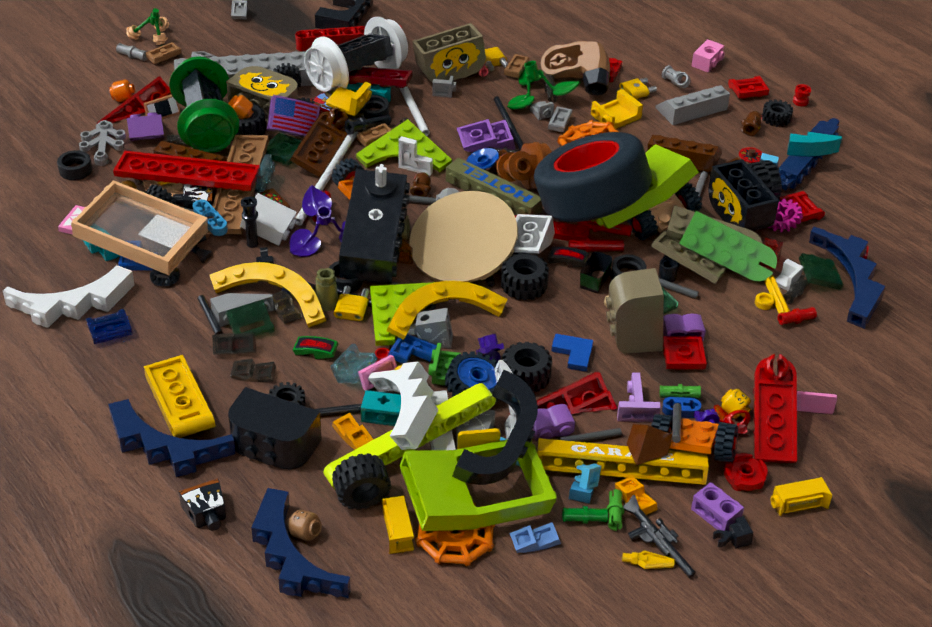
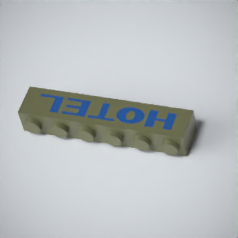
(476, 179)

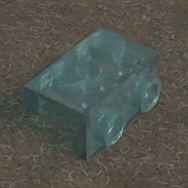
(264, 175)
(349, 363)

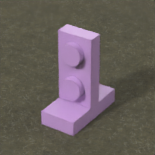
(635, 409)

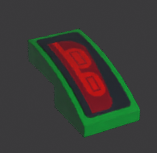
(318, 346)

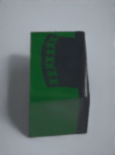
(600, 262)

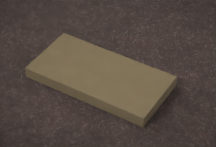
(698, 263)

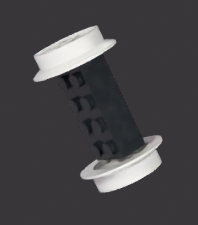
(330, 64)

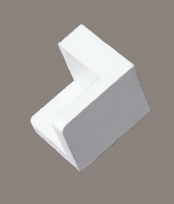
(790, 273)

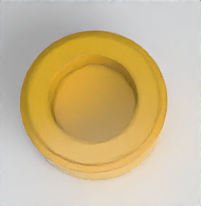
(764, 301)

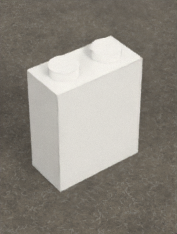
(273, 220)

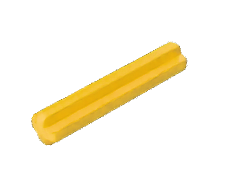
(775, 291)

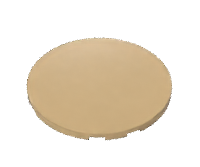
(464, 237)

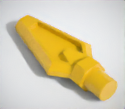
(648, 560)

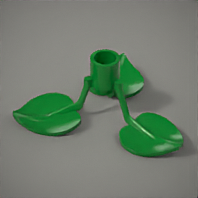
(531, 74)

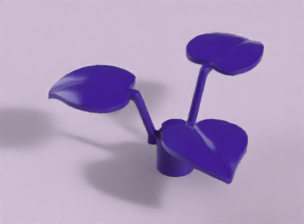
(314, 203)

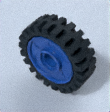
(470, 370)

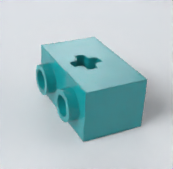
(380, 408)

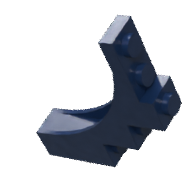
(861, 271)
(158, 447)
(296, 571)

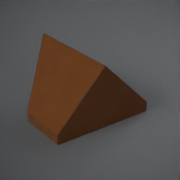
(648, 443)

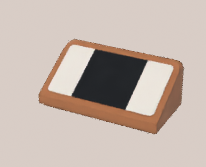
(166, 106)

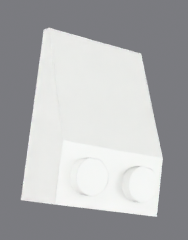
(534, 233)

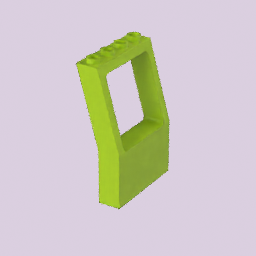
(669, 174)
(445, 501)

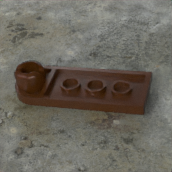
(321, 142)

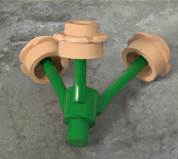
(159, 23)

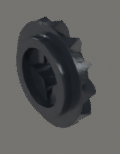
(160, 279)

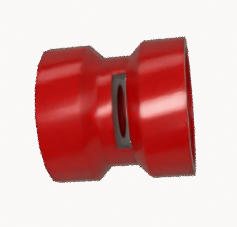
(801, 95)

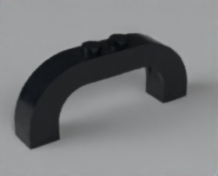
(488, 470)

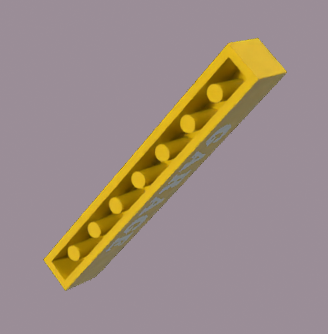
(618, 461)

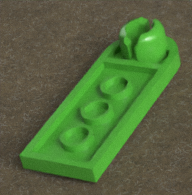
(728, 247)

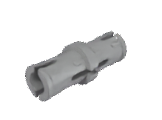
(131, 51)

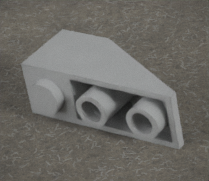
(229, 301)

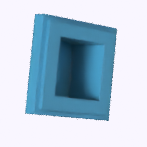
(580, 494)

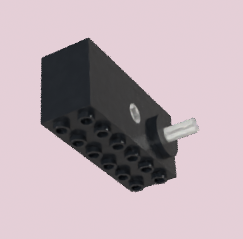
(374, 226)

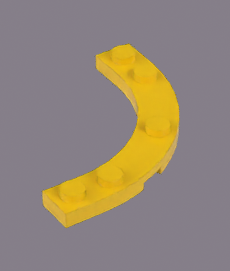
(277, 276)
(442, 292)

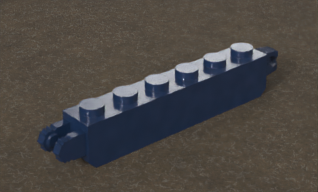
(797, 167)

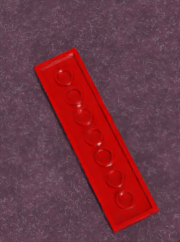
(187, 170)

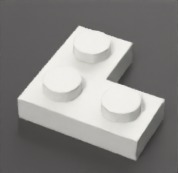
(411, 160)

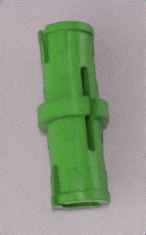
(680, 391)
(615, 509)

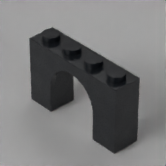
(330, 18)

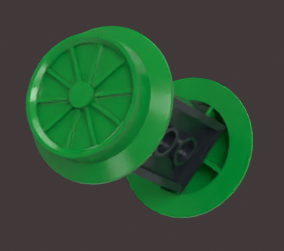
(207, 120)

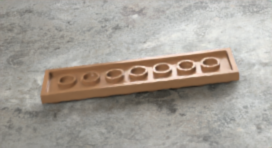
(248, 150)

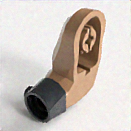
(579, 60)

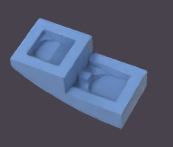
(533, 540)

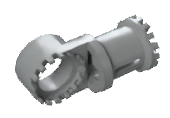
(675, 76)

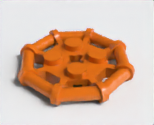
(584, 130)
(458, 542)

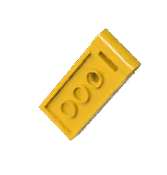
(179, 397)

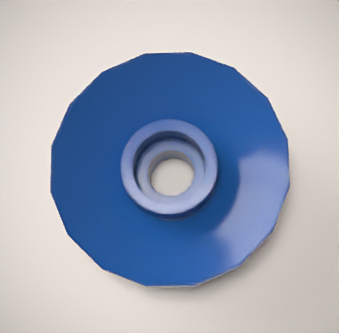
(484, 158)

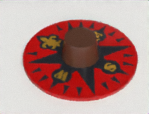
(750, 154)

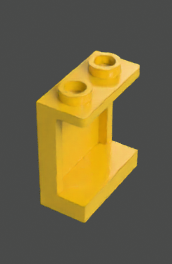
(619, 111)

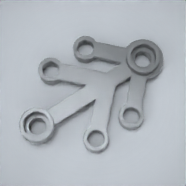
(103, 128)

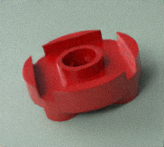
(742, 481)

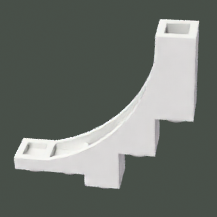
(73, 303)
(416, 406)

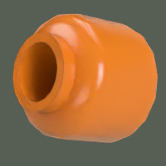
(122, 90)
(242, 106)

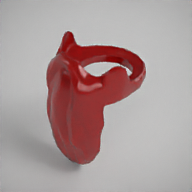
(727, 418)

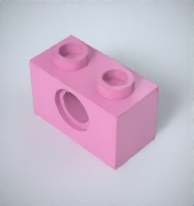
(708, 55)

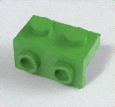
(440, 365)

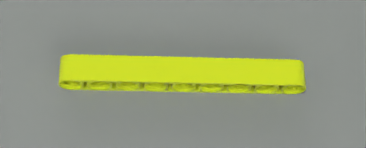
(449, 416)

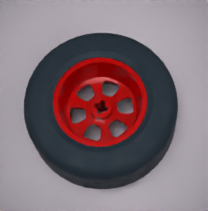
(593, 177)

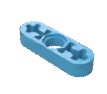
(221, 228)

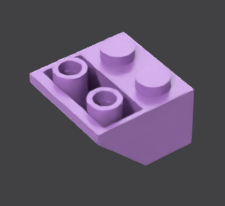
(145, 126)

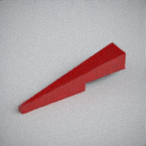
(135, 104)
(581, 396)

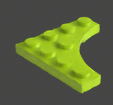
(388, 146)
(385, 302)

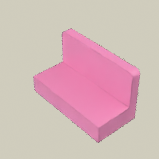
(816, 402)

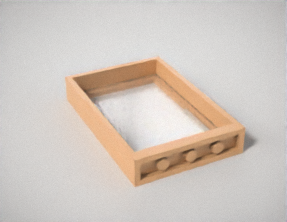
(140, 227)

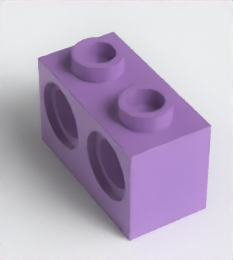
(716, 507)

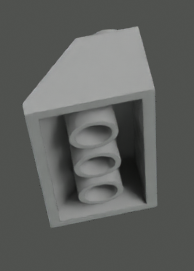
(694, 105)

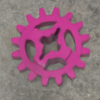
(787, 215)

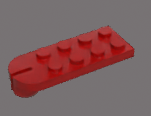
(775, 411)

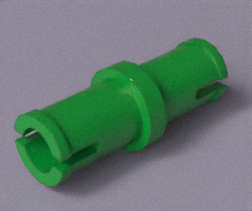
(585, 514)

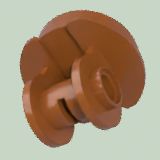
(522, 163)

